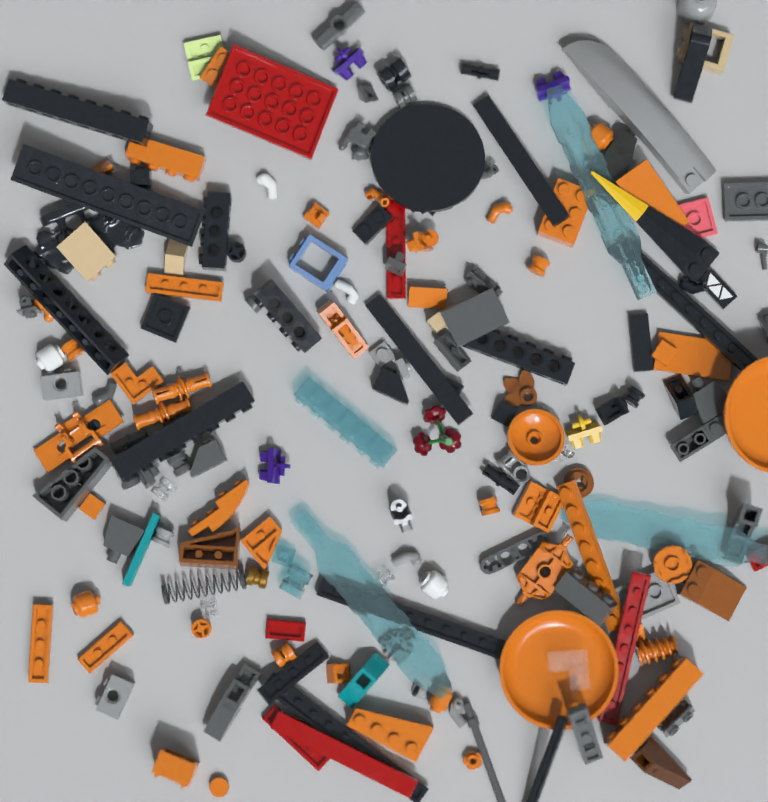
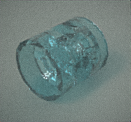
(295, 581)

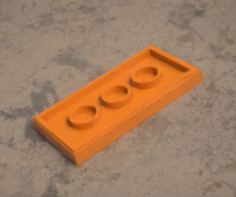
(647, 187)
(694, 358)

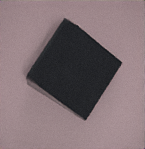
(504, 413)

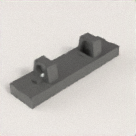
(584, 733)

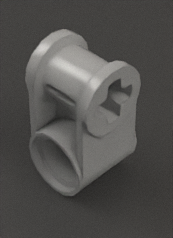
(513, 466)

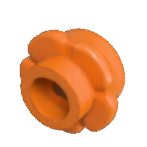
(472, 765)

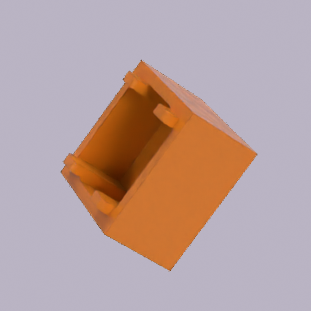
(175, 767)

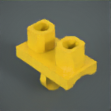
(582, 429)

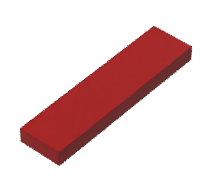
(314, 758)

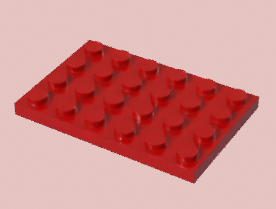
(271, 102)

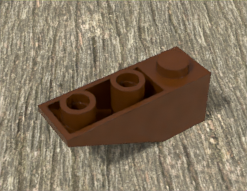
(657, 763)

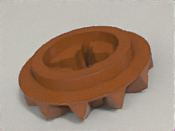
(587, 480)

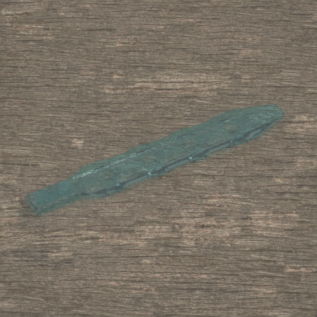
(584, 156)
(653, 530)
(374, 607)

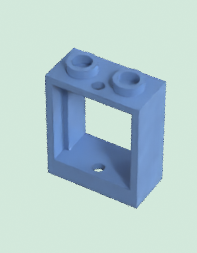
(333, 275)

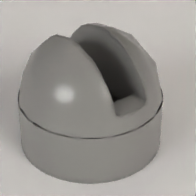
(418, 692)

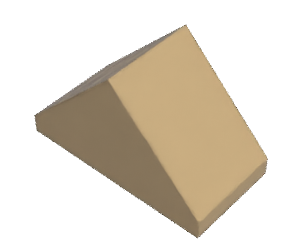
(175, 259)

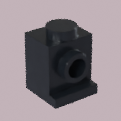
(141, 177)

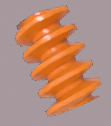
(657, 649)

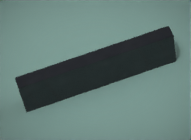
(293, 673)

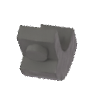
(747, 518)

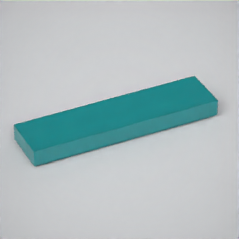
(141, 550)

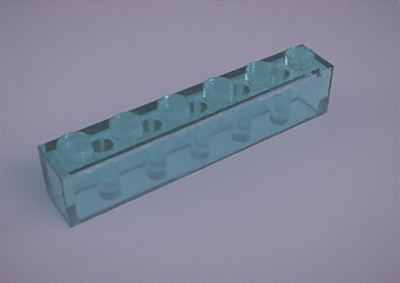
(345, 422)

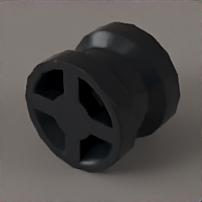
(234, 249)
(633, 396)

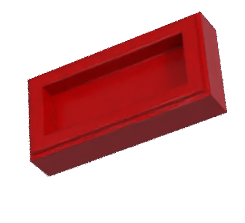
(285, 630)

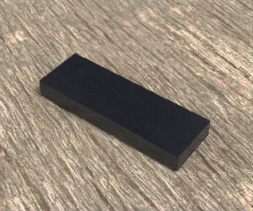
(640, 342)

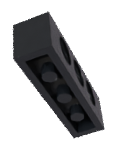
(219, 260)
(309, 336)

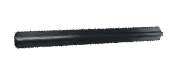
(547, 759)

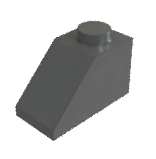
(207, 457)

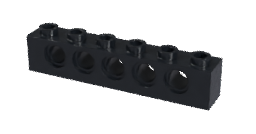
(541, 369)

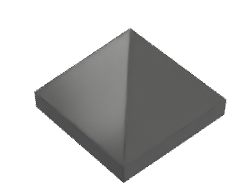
(367, 93)

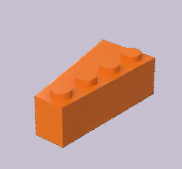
(393, 732)

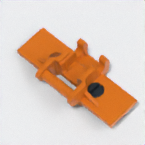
(74, 431)

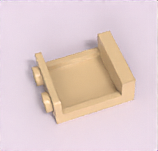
(87, 252)

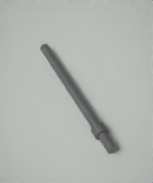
(473, 723)

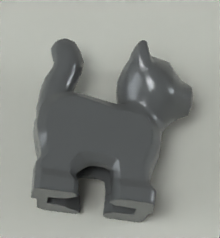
(358, 139)

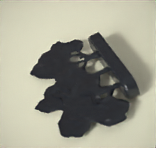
(110, 230)

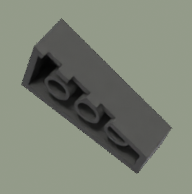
(74, 484)

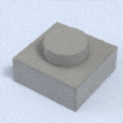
(382, 354)
(404, 368)

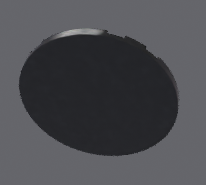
(427, 158)

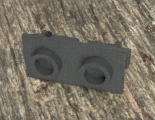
(475, 280)
(27, 308)
(682, 714)

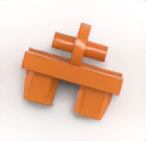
(423, 241)

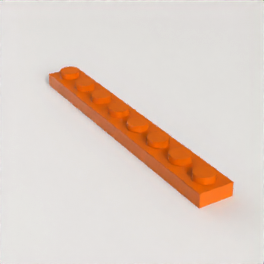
(589, 546)

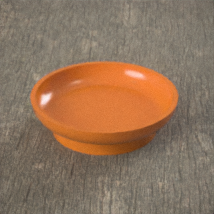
(747, 414)
(543, 694)

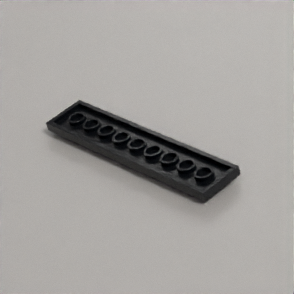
(107, 195)

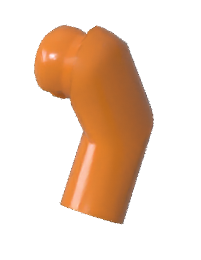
(378, 196)

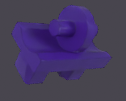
(343, 67)
(558, 79)
(276, 465)

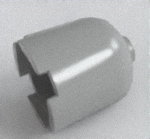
(696, 10)

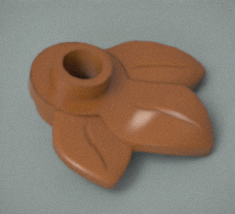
(517, 389)

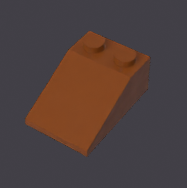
(712, 590)

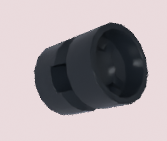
(394, 73)

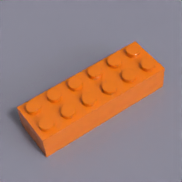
(653, 708)

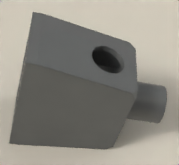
(708, 399)
(121, 538)

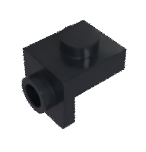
(612, 410)

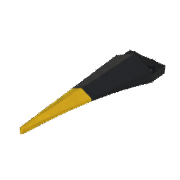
(682, 247)

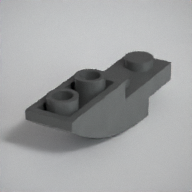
(699, 438)
(231, 702)

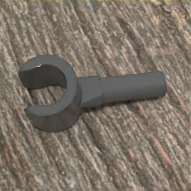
(763, 249)

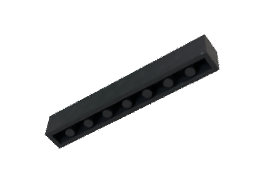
(78, 112)
(182, 432)

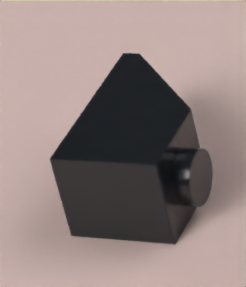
(390, 385)
(680, 397)

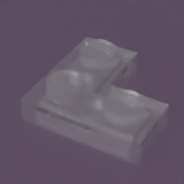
(575, 663)

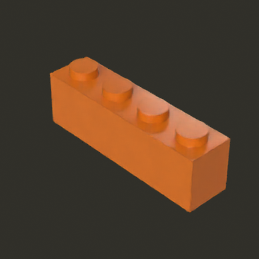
(167, 158)

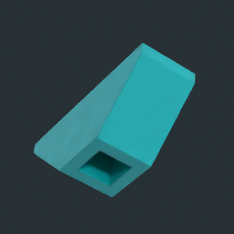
(363, 680)

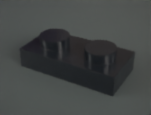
(373, 224)

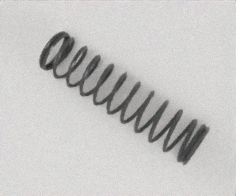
(166, 595)

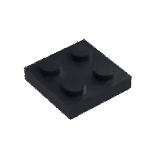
(165, 318)

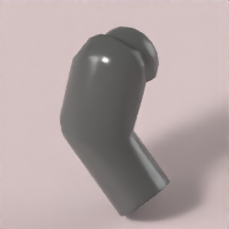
(490, 171)
(105, 396)

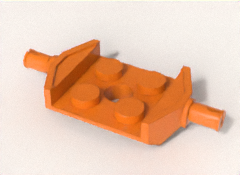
(548, 555)

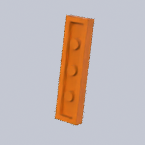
(184, 287)
(40, 643)

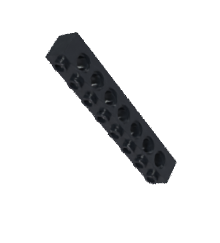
(66, 309)

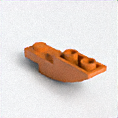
(228, 504)

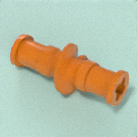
(181, 387)
(162, 413)

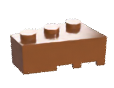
(212, 551)

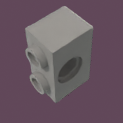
(73, 385)
(123, 687)

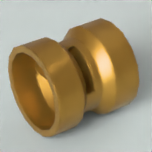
(257, 577)

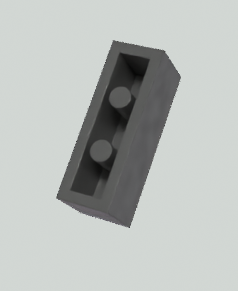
(586, 596)

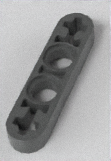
(513, 550)

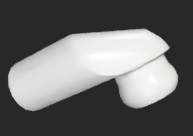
(266, 180)
(353, 296)

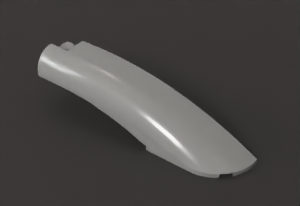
(641, 113)

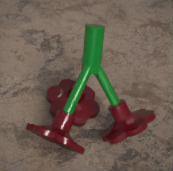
(448, 441)

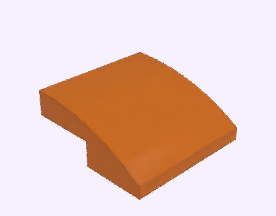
(538, 506)

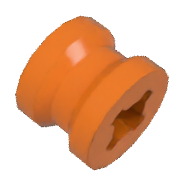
(538, 265)
(72, 350)
(489, 506)
(198, 629)

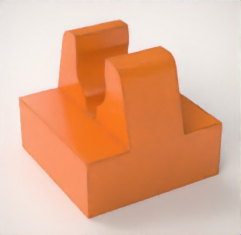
(316, 215)

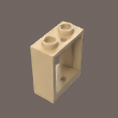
(723, 55)

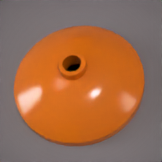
(542, 427)

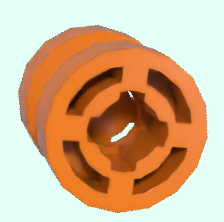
(287, 651)

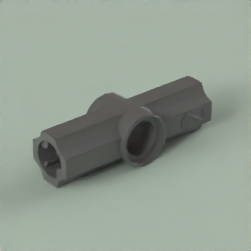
(329, 33)

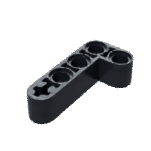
(693, 63)

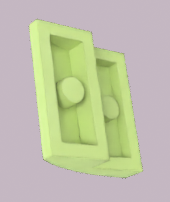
(201, 53)

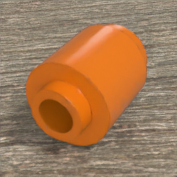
(438, 704)

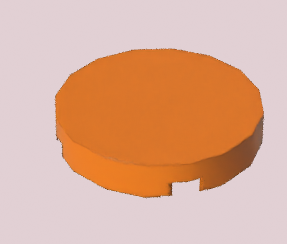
(672, 564)

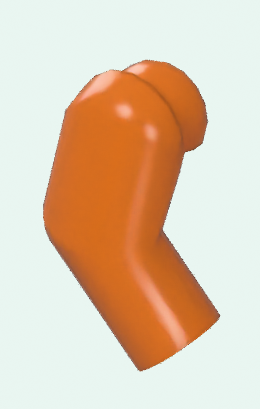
(503, 207)
(47, 317)

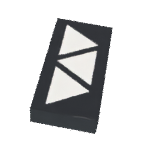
(718, 289)

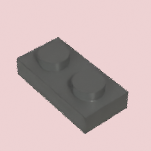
(455, 356)

